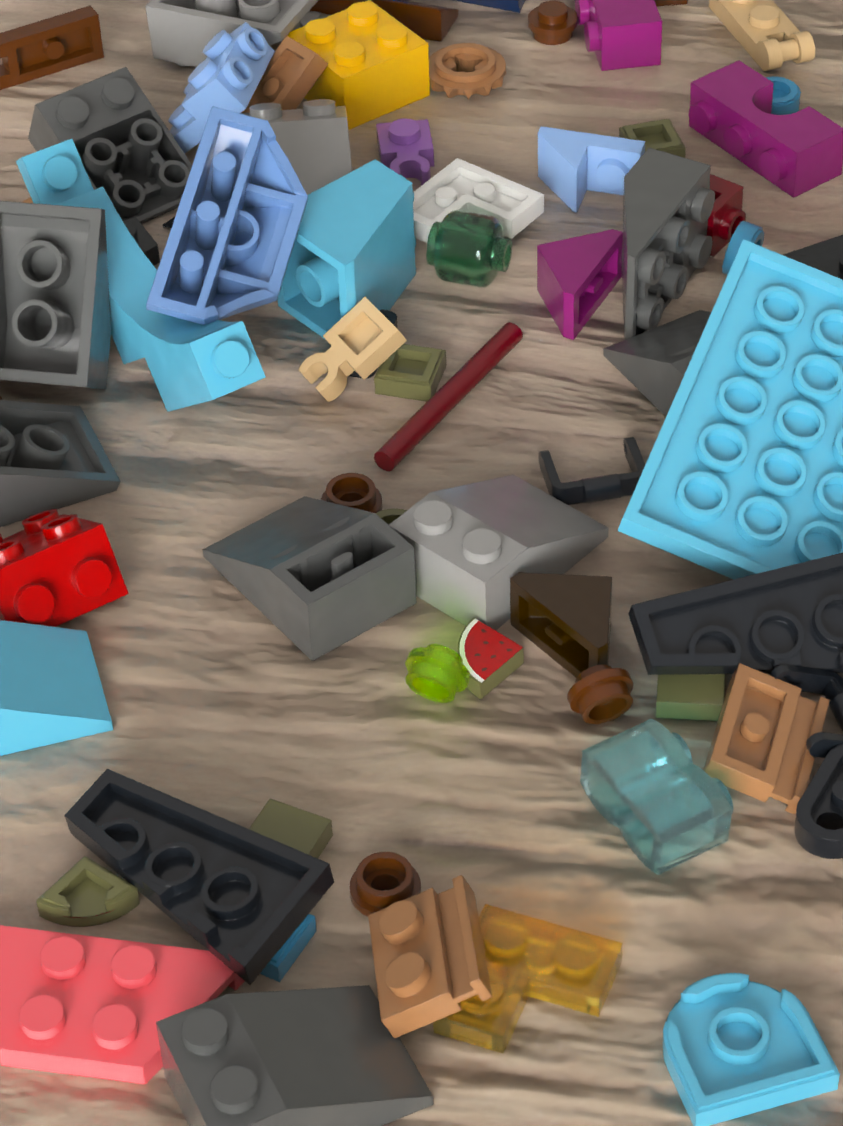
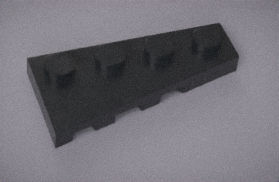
(754, 620)
(204, 872)

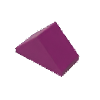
(578, 276)

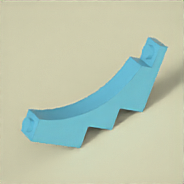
(185, 358)

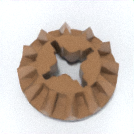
(466, 70)

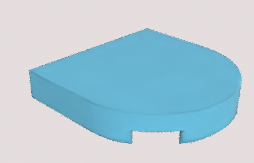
(743, 1049)

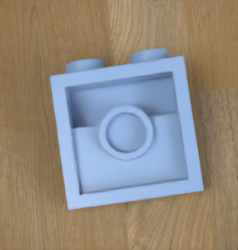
(222, 80)

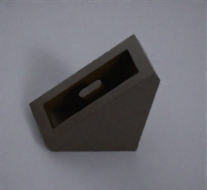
(564, 616)

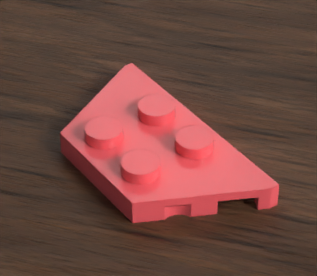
(96, 1001)

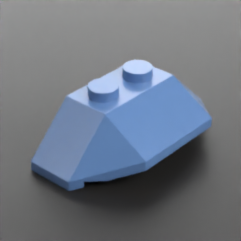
(231, 224)

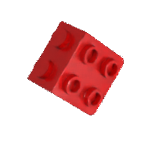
(57, 570)

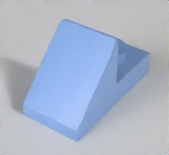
(584, 161)

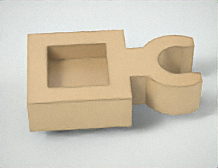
(358, 344)

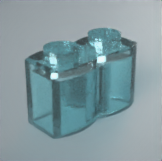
(656, 795)

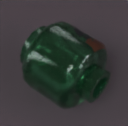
(468, 248)

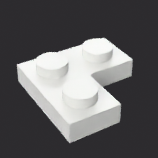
(478, 191)

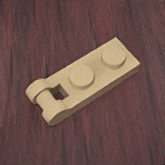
(764, 32)

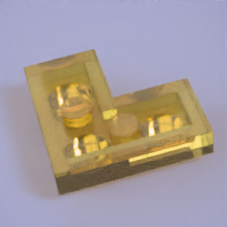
(533, 961)

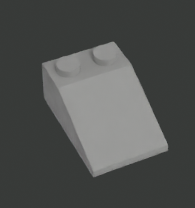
(185, 27)
(311, 138)
(483, 535)

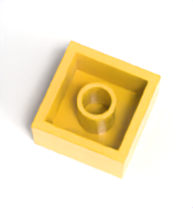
(370, 61)

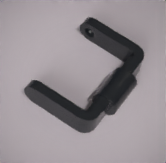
(594, 488)
(819, 682)

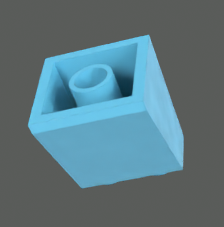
(351, 247)

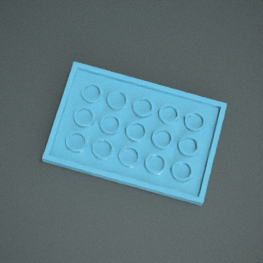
(756, 430)

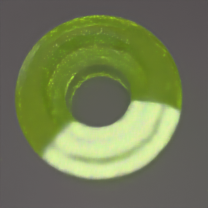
(436, 673)

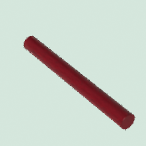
(447, 397)

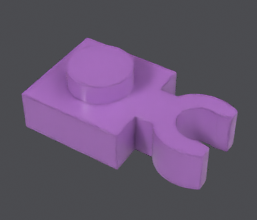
(406, 147)

